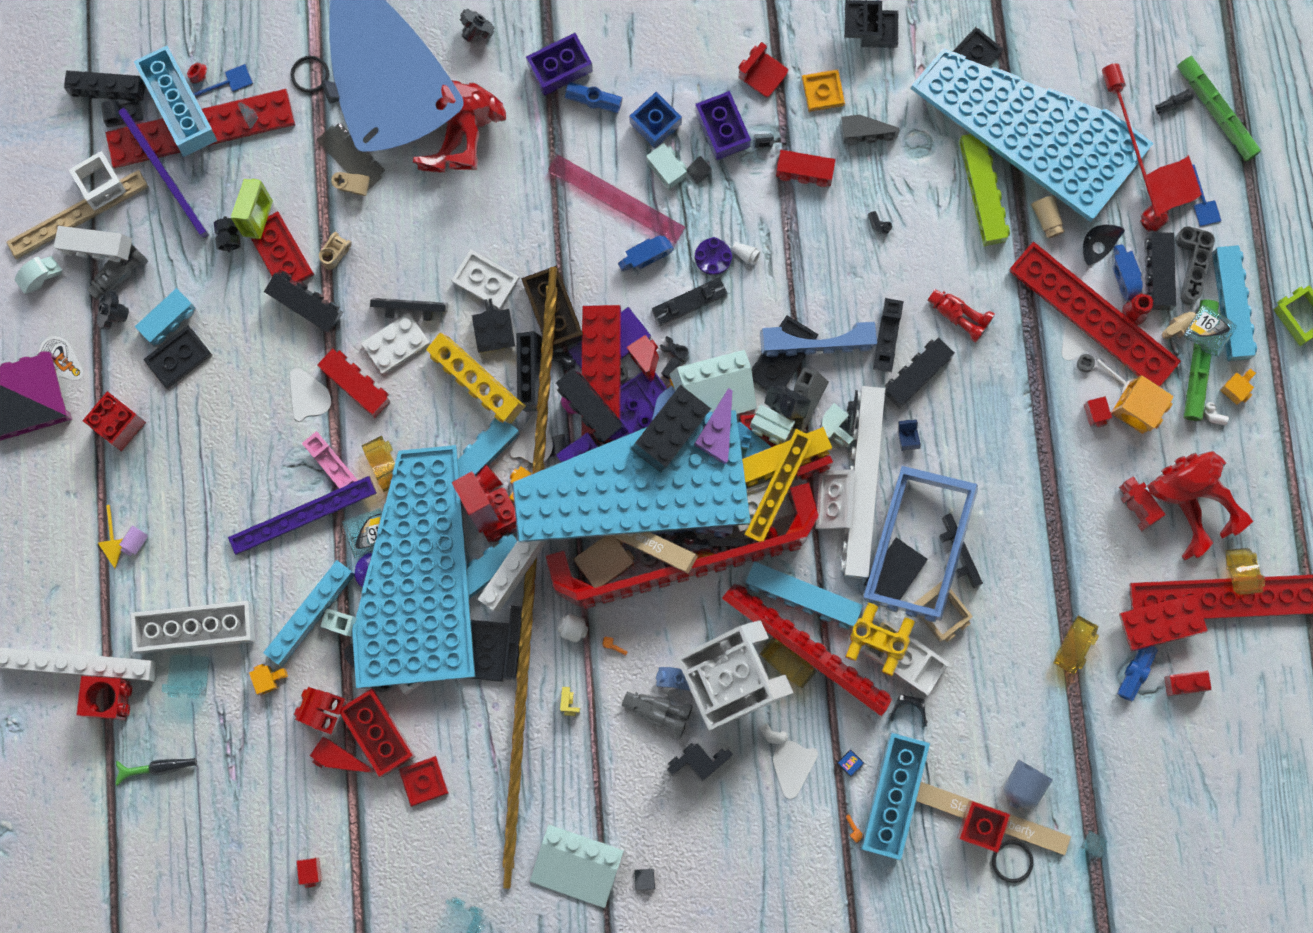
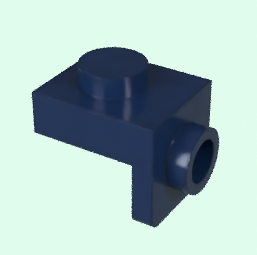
(908, 435)

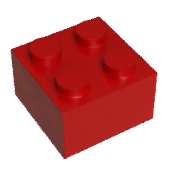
(983, 826)

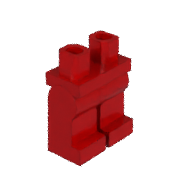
(1141, 502)
(313, 706)

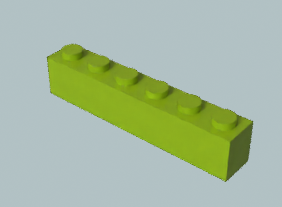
(984, 190)

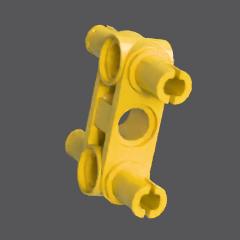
(880, 639)

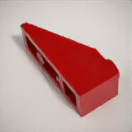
(333, 756)

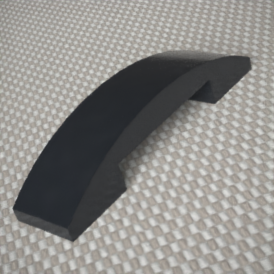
(888, 335)

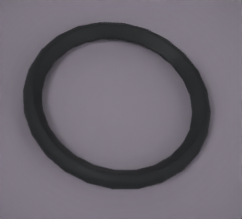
(303, 59)
(1031, 859)

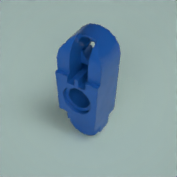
(646, 253)
(1127, 272)

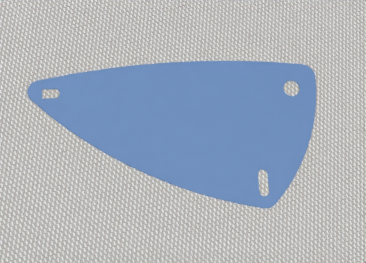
(385, 75)

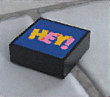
(850, 763)

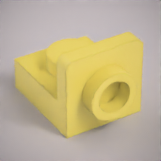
(566, 699)

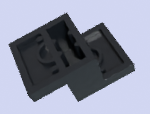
(870, 23)
(698, 761)

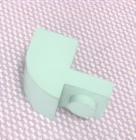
(34, 272)
(832, 422)
(338, 622)

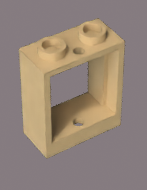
(962, 624)

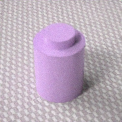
(133, 541)

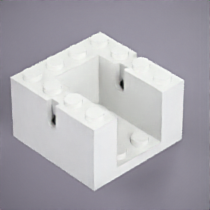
(730, 677)

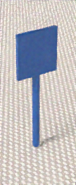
(237, 78)
(1206, 211)

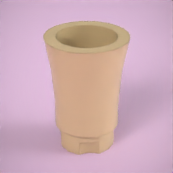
(1049, 216)

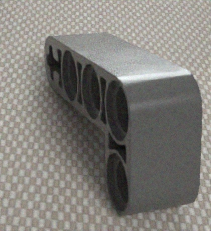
(1195, 267)

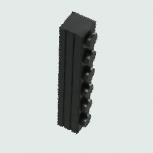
(512, 647)

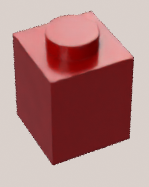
(1098, 412)
(309, 872)

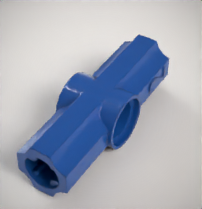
(604, 101)
(1137, 673)

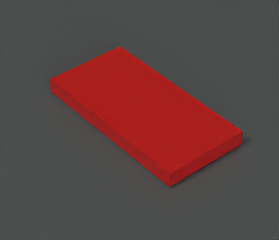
(281, 251)

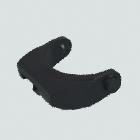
(918, 702)

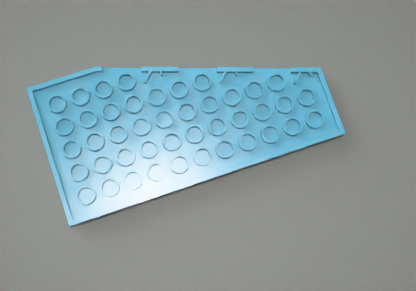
(621, 493)
(415, 591)

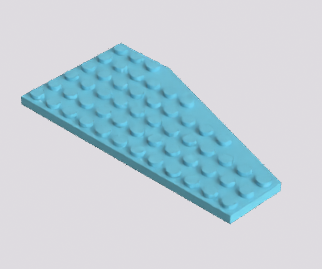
(1046, 134)

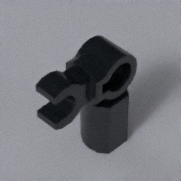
(680, 355)

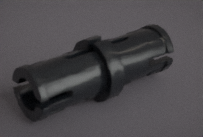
(1174, 102)

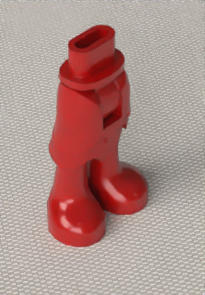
(954, 307)

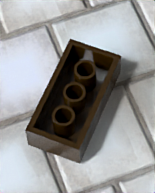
(567, 327)

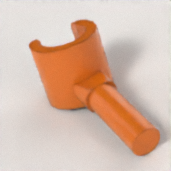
(608, 643)
(857, 834)

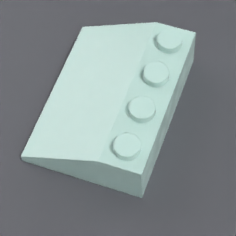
(713, 377)
(576, 866)

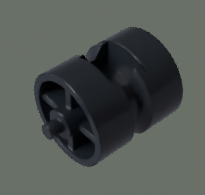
(227, 235)

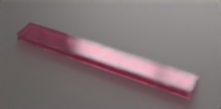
(616, 199)

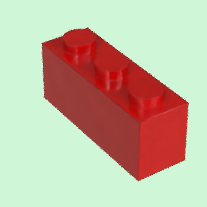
(805, 168)

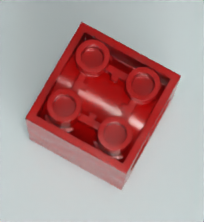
(114, 421)
(88, 693)

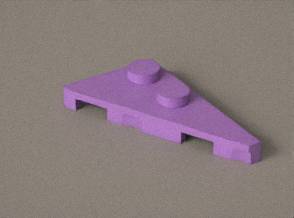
(716, 433)

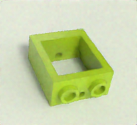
(251, 208)
(1287, 318)

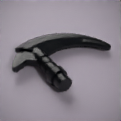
(852, 412)

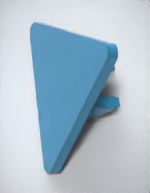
(750, 442)

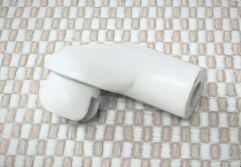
(1212, 416)
(773, 737)

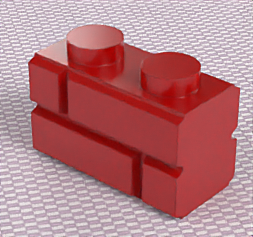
(1187, 683)

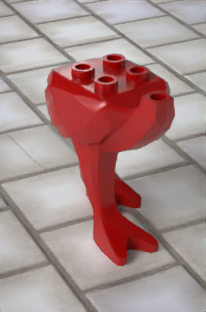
(478, 109)
(1195, 478)

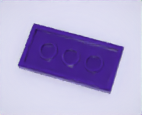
(631, 331)

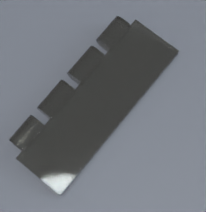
(347, 156)

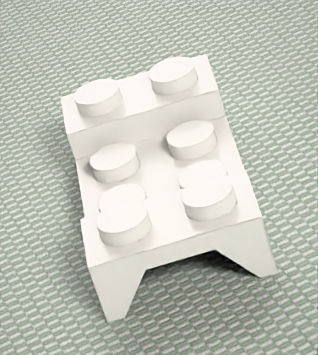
(918, 667)

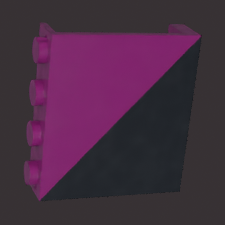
(30, 396)

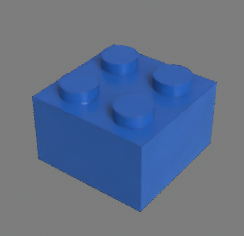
(655, 119)

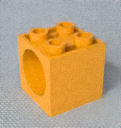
(1142, 405)

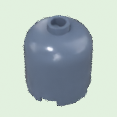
(1025, 786)

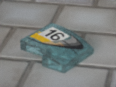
(1210, 330)
(362, 532)

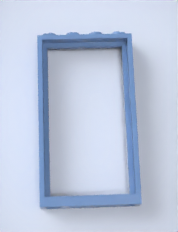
(935, 480)

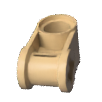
(353, 183)
(335, 247)

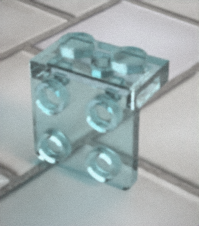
(187, 676)
(476, 924)

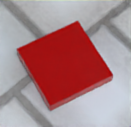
(423, 781)

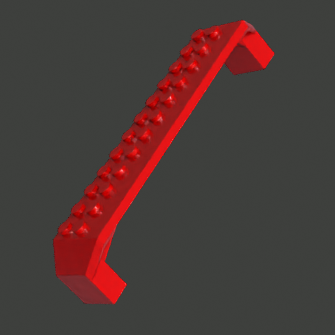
(586, 595)

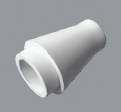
(746, 253)

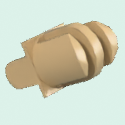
(1178, 325)

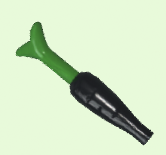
(156, 767)

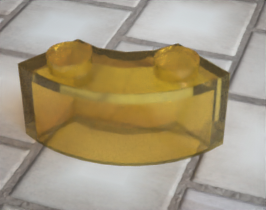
(381, 460)
(1244, 571)
(1076, 645)
(788, 663)

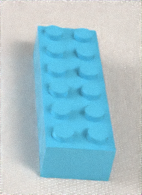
(175, 101)
(895, 796)

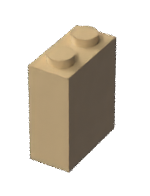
(604, 561)

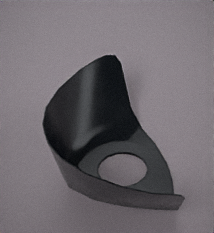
(1107, 235)

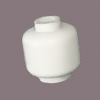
(572, 628)

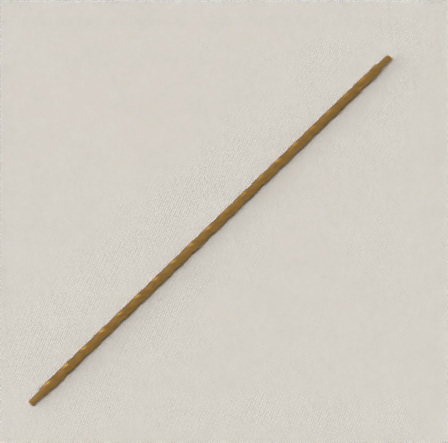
(529, 590)

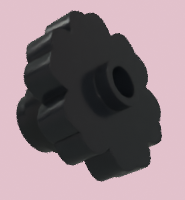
(475, 26)
(111, 311)

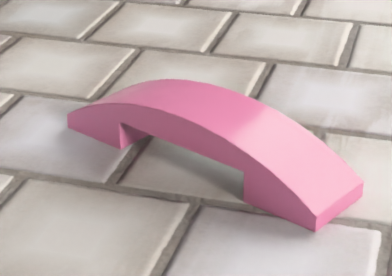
(329, 460)

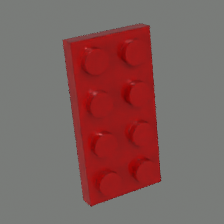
(1163, 622)

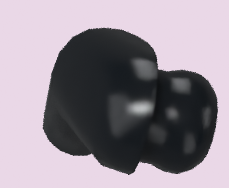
(880, 226)
(565, 358)

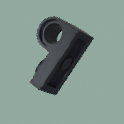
(111, 115)

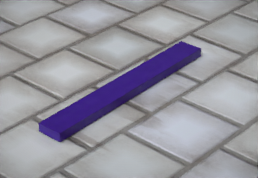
(163, 173)
(302, 515)

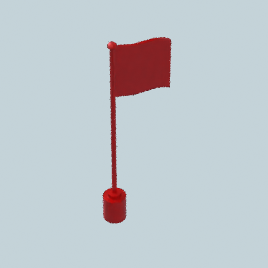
(1169, 184)

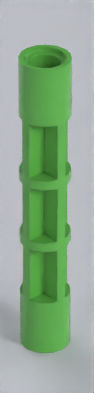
(1219, 108)
(1198, 376)

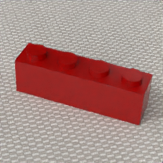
(350, 380)

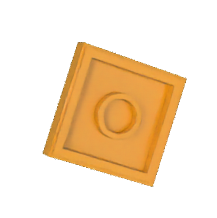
(823, 90)

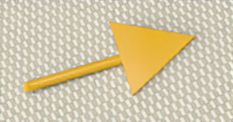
(111, 548)

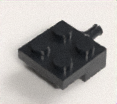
(493, 329)

